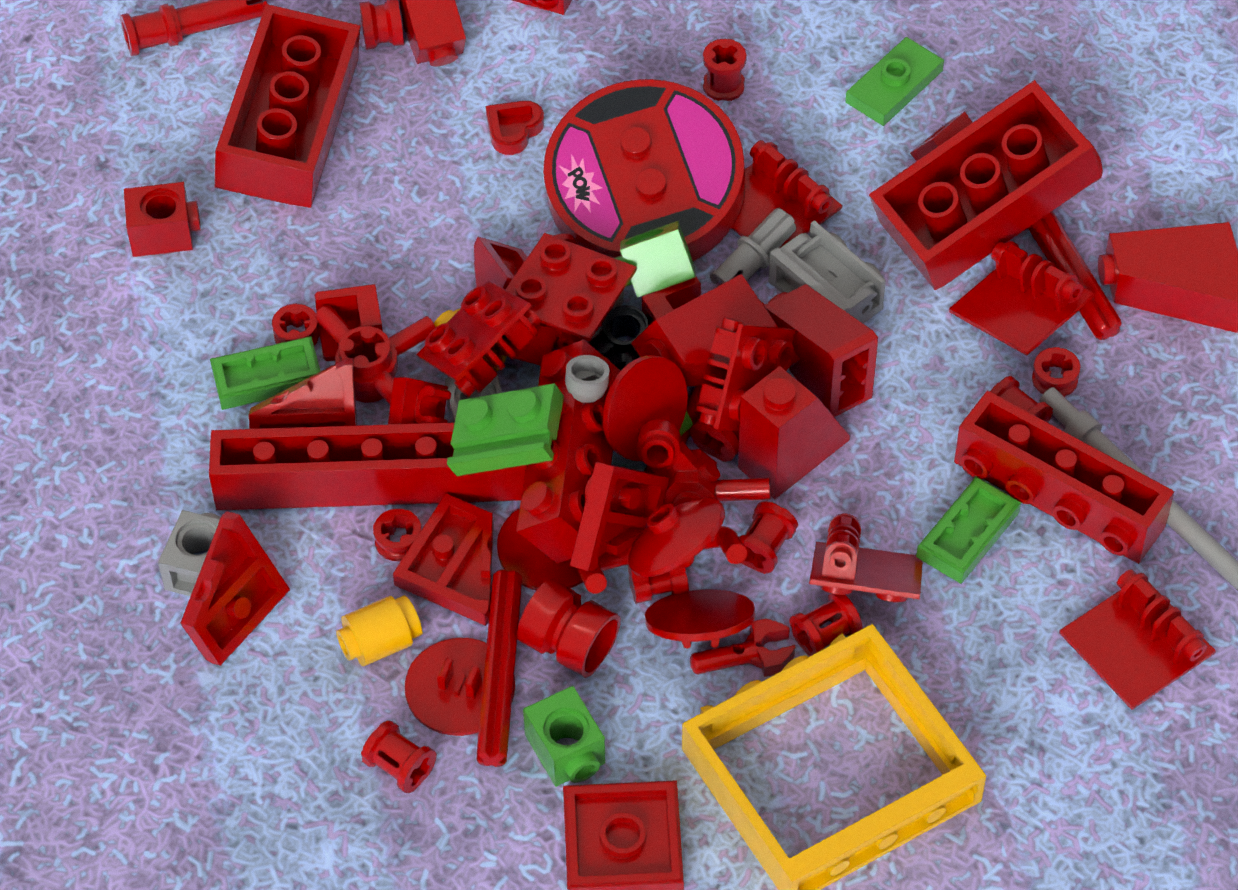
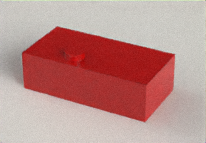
(287, 106)
(985, 185)

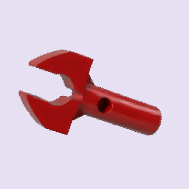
(749, 651)

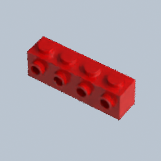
(1063, 477)
(556, 488)

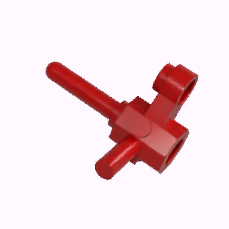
(692, 472)

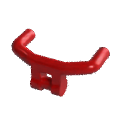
(673, 581)

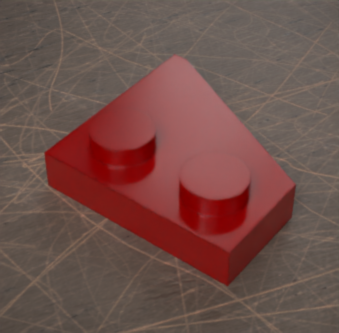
(314, 402)
(615, 512)
(452, 560)
(231, 591)

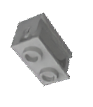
(829, 269)

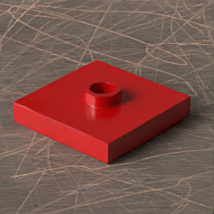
(623, 836)

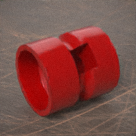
(562, 625)

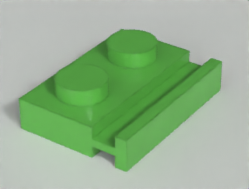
(505, 429)

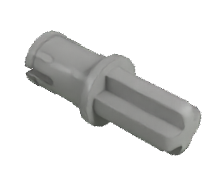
(755, 250)

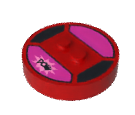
(642, 161)

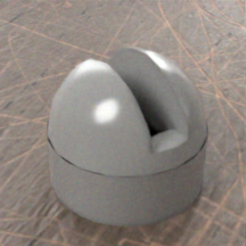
(587, 378)

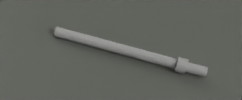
(1088, 429)

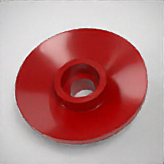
(675, 535)

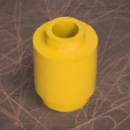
(379, 629)

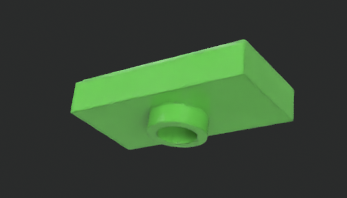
(894, 81)
(263, 371)
(968, 530)

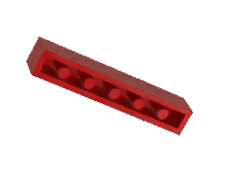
(346, 468)

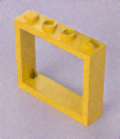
(877, 833)

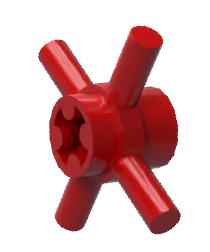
(372, 351)

